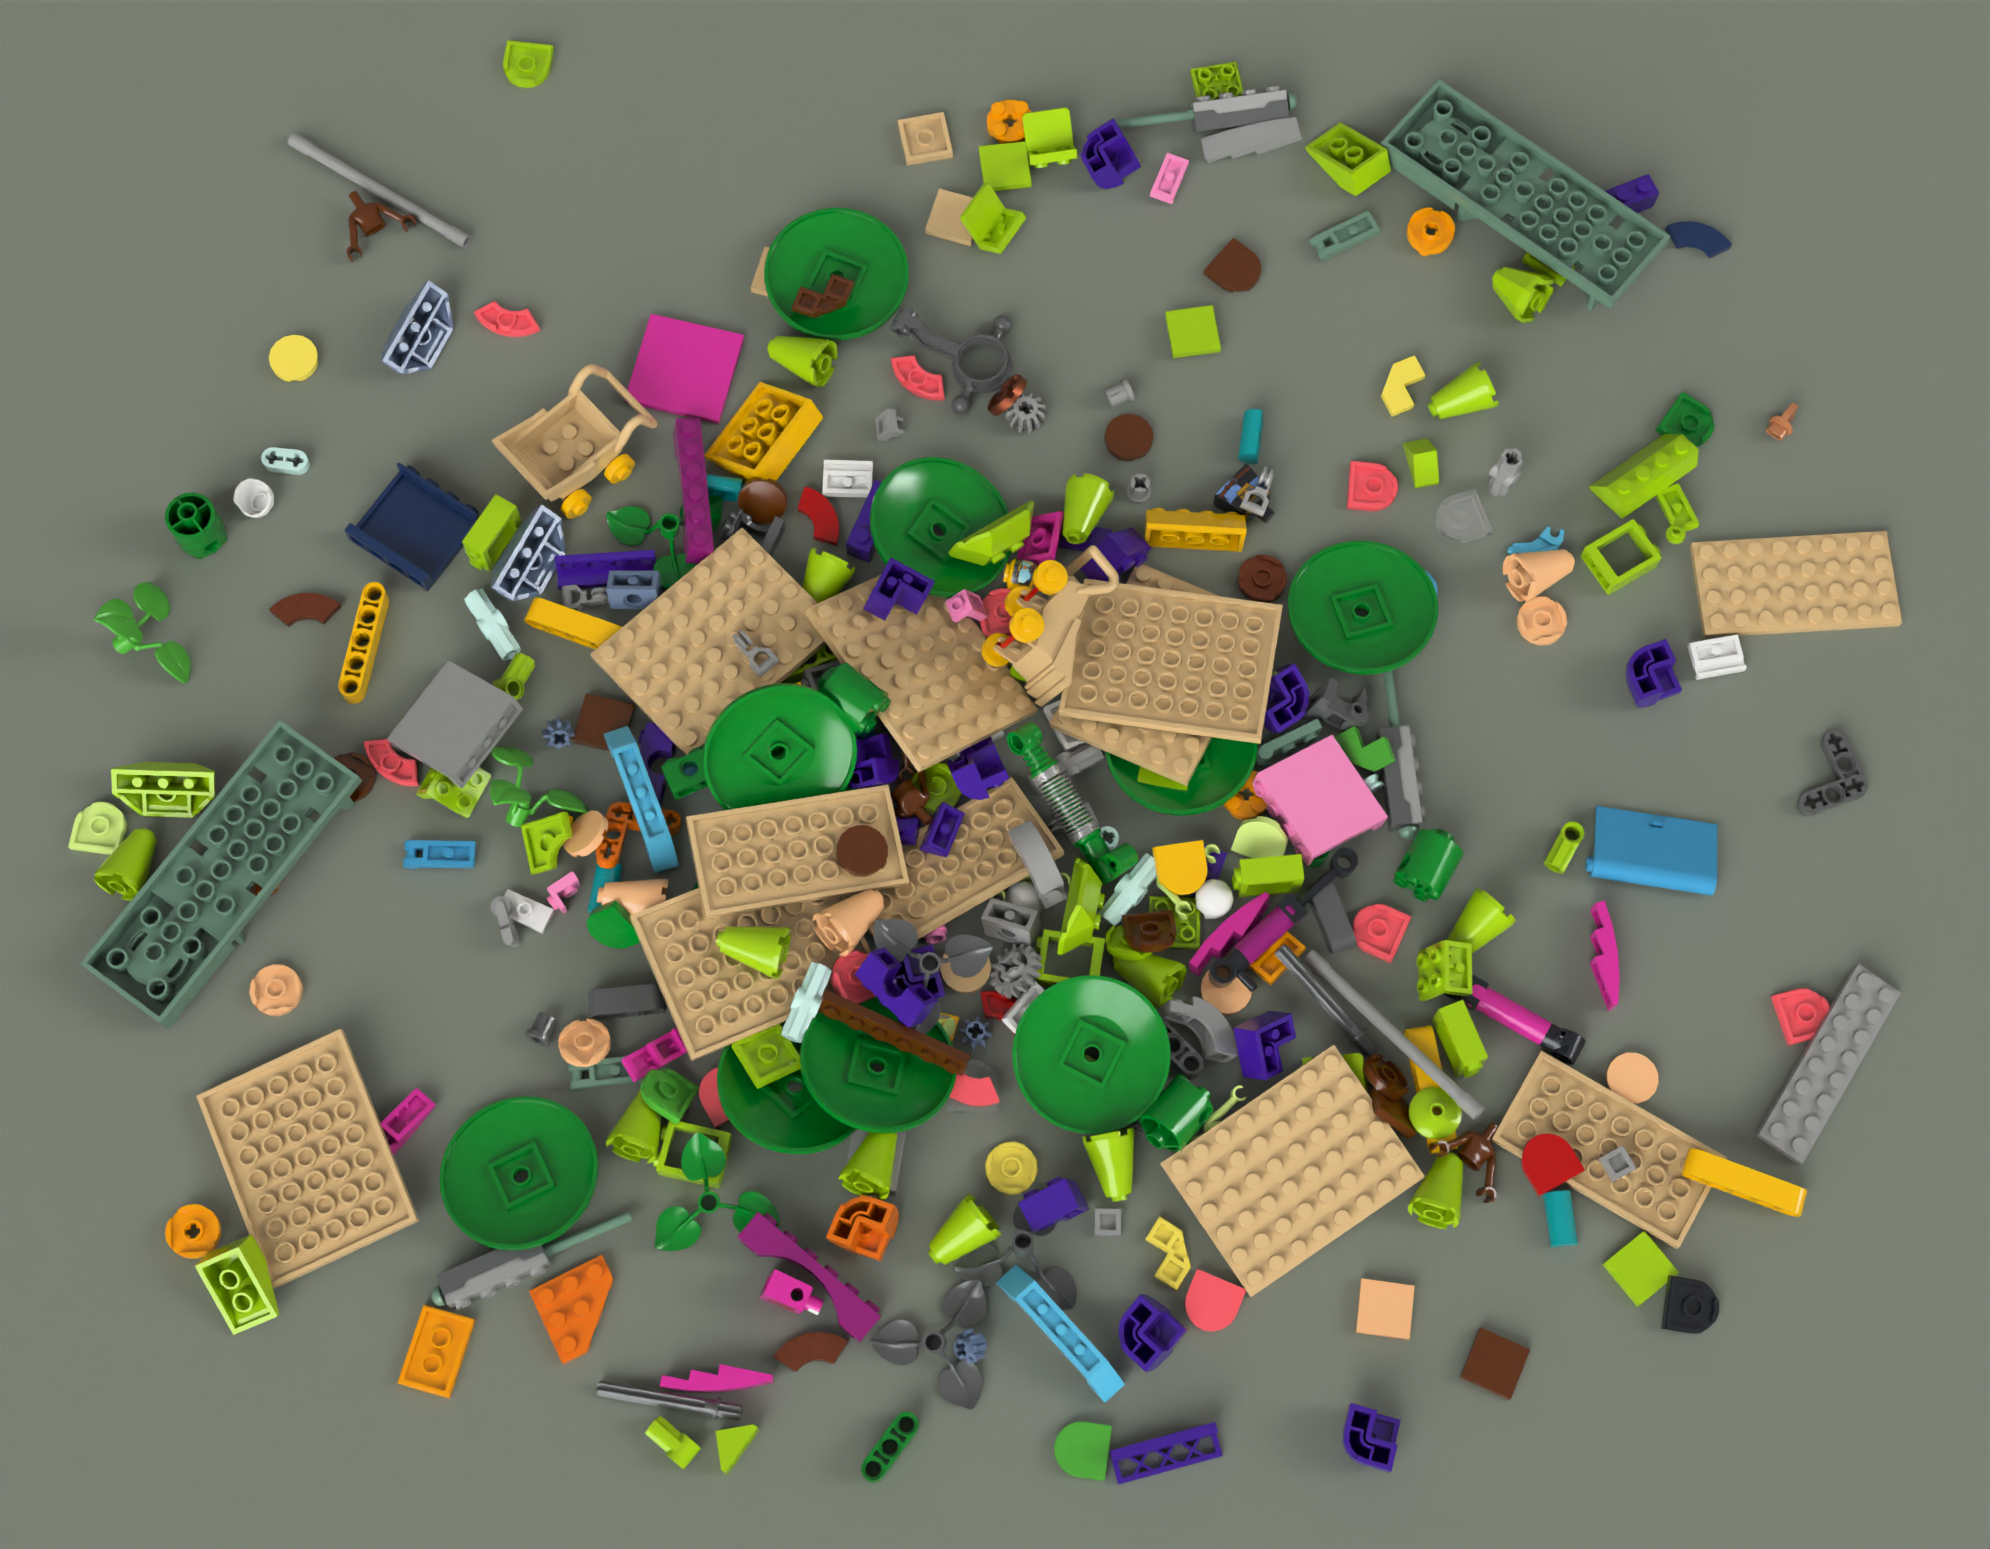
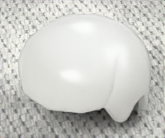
(253, 498)
(1024, 895)
(1214, 899)

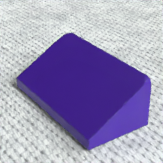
(942, 830)

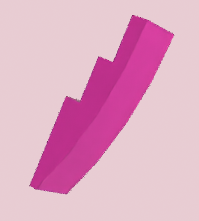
(1229, 931)
(1606, 963)
(654, 1055)
(406, 1119)
(727, 1380)

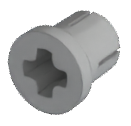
(1119, 393)
(1139, 495)

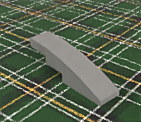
(1251, 138)

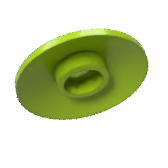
(1433, 1125)

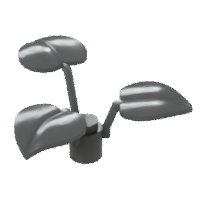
(965, 953)
(985, 1266)
(898, 1343)

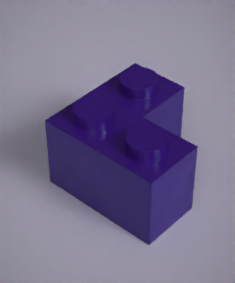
(1122, 550)
(900, 586)
(1259, 1043)
(1055, 1203)

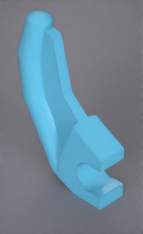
(1542, 543)

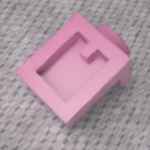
(966, 604)
(562, 888)

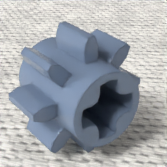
(558, 733)
(969, 1030)
(970, 1346)

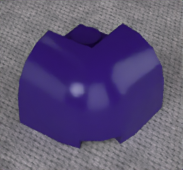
(1109, 156)
(1651, 674)
(1286, 698)
(874, 763)
(978, 769)
(910, 974)
(1149, 1332)
(1370, 1437)

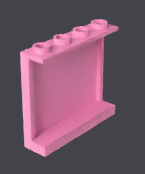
(1318, 799)

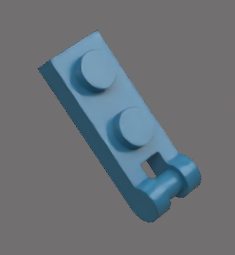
(440, 854)

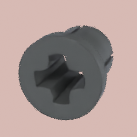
(539, 1033)

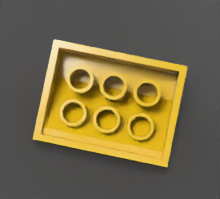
(765, 433)

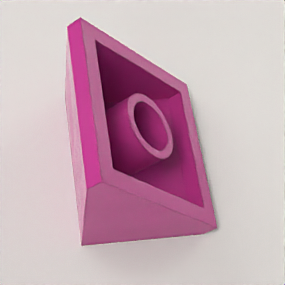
(1043, 538)

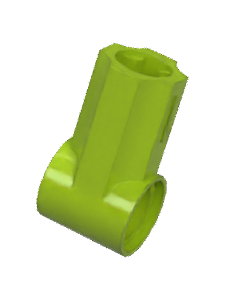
(516, 675)
(1563, 848)
(677, 1445)

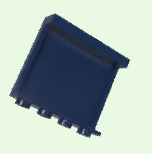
(414, 527)

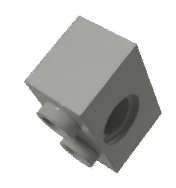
(1011, 922)

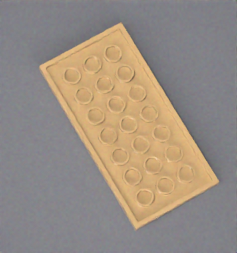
(1795, 584)
(788, 851)
(976, 867)
(1594, 1124)

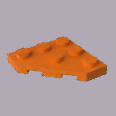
(573, 1306)

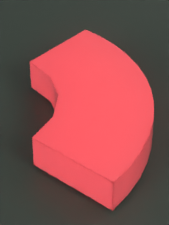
(507, 322)
(916, 379)
(390, 764)
(974, 1091)

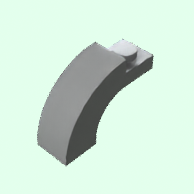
(1038, 863)
(1207, 1023)

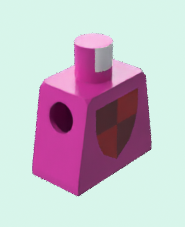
(779, 1289)

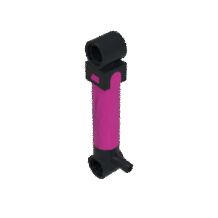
(1562, 1043)

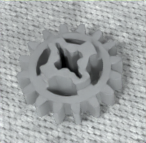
(1016, 970)

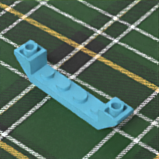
(642, 799)
(1061, 1332)

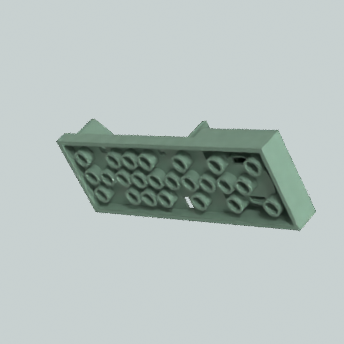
(1496, 173)
(198, 904)

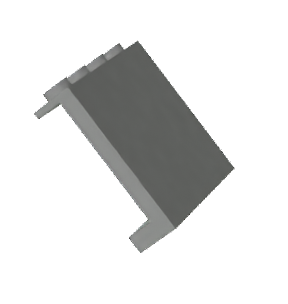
(455, 723)

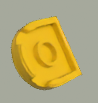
(1181, 866)

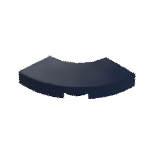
(1698, 236)

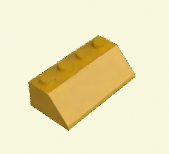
(1195, 530)

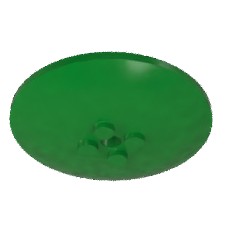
(843, 245)
(941, 495)
(1367, 577)
(816, 755)
(1215, 781)
(1052, 1060)
(840, 1079)
(774, 1114)
(499, 1144)

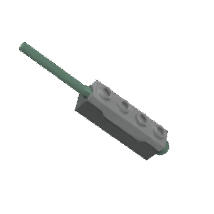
(1225, 111)
(1399, 777)
(507, 1267)

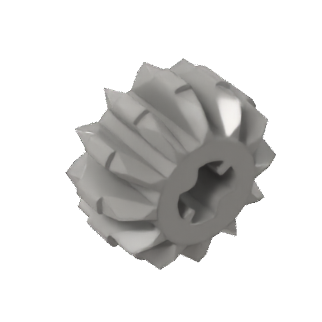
(1034, 415)

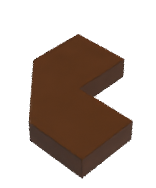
(817, 304)

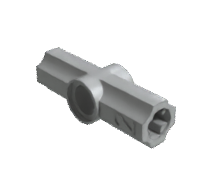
(1505, 472)
(1075, 763)

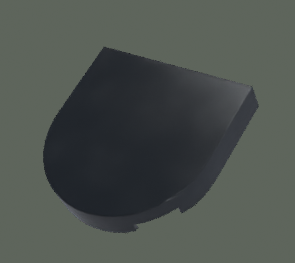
(1689, 1306)

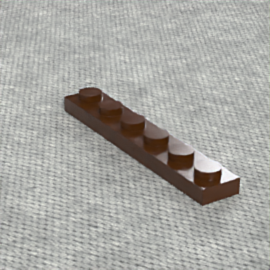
(894, 1033)

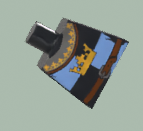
(1232, 493)

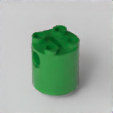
(195, 525)
(855, 695)
(1429, 864)
(1176, 1114)

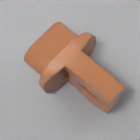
(1780, 425)

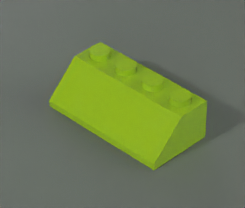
(1646, 473)

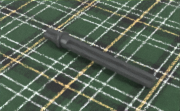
(1327, 1001)
(670, 1400)

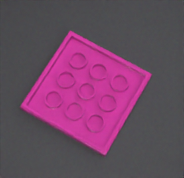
(685, 368)

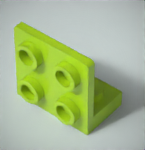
(459, 800)
(1444, 969)

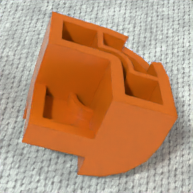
(864, 1226)

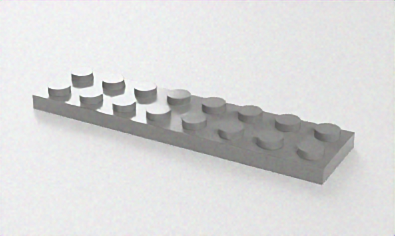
(1828, 1064)

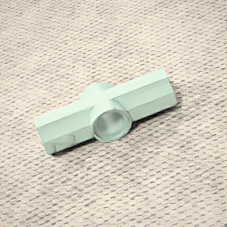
(492, 624)
(1130, 890)
(806, 1002)

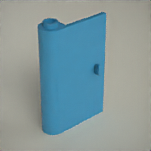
(1654, 851)

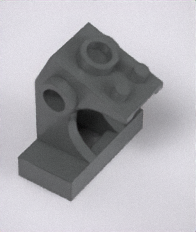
(768, 536)
(1332, 710)

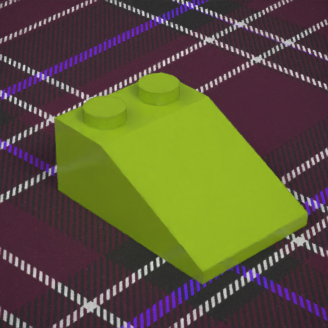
(1350, 158)
(239, 1283)

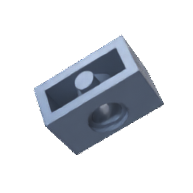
(633, 589)

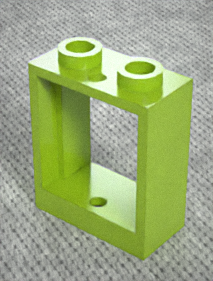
(492, 533)
(1601, 569)
(1269, 875)
(1042, 946)
(1459, 1039)
(667, 1135)

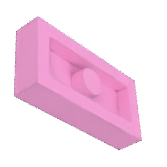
(1169, 178)

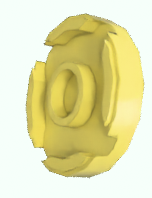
(293, 358)
(1011, 1168)

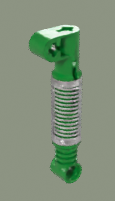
(1083, 830)

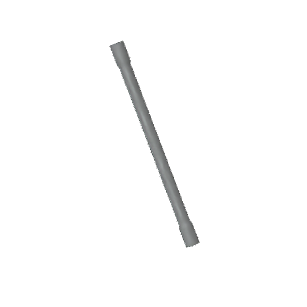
(449, 231)
(1461, 1097)

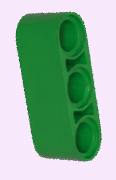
(895, 1434)

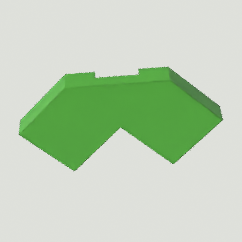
(1370, 757)

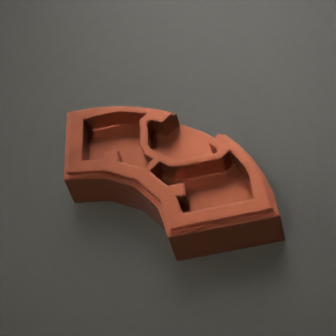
(305, 606)
(809, 1348)

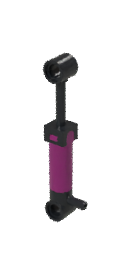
(1274, 926)

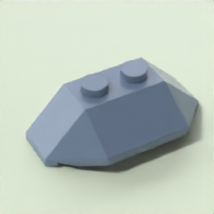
(419, 331)
(530, 556)

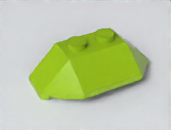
(996, 538)
(164, 788)
(1081, 907)

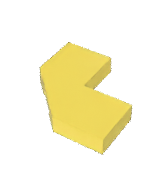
(1401, 375)
(1171, 1241)

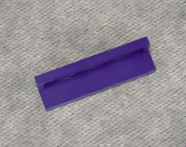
(594, 568)
(1162, 1443)

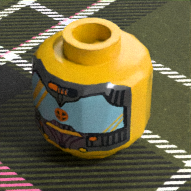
(1019, 574)

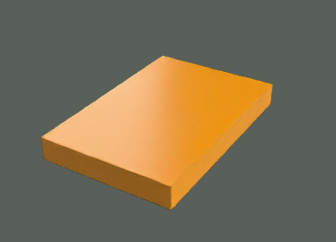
(436, 1351)

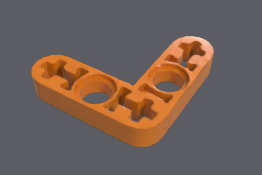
(621, 825)

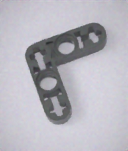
(1844, 778)

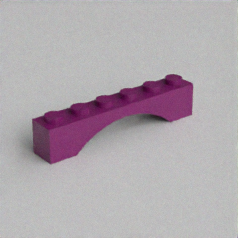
(695, 500)
(767, 1240)

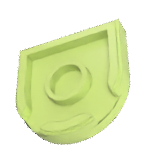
(98, 829)
(1260, 838)

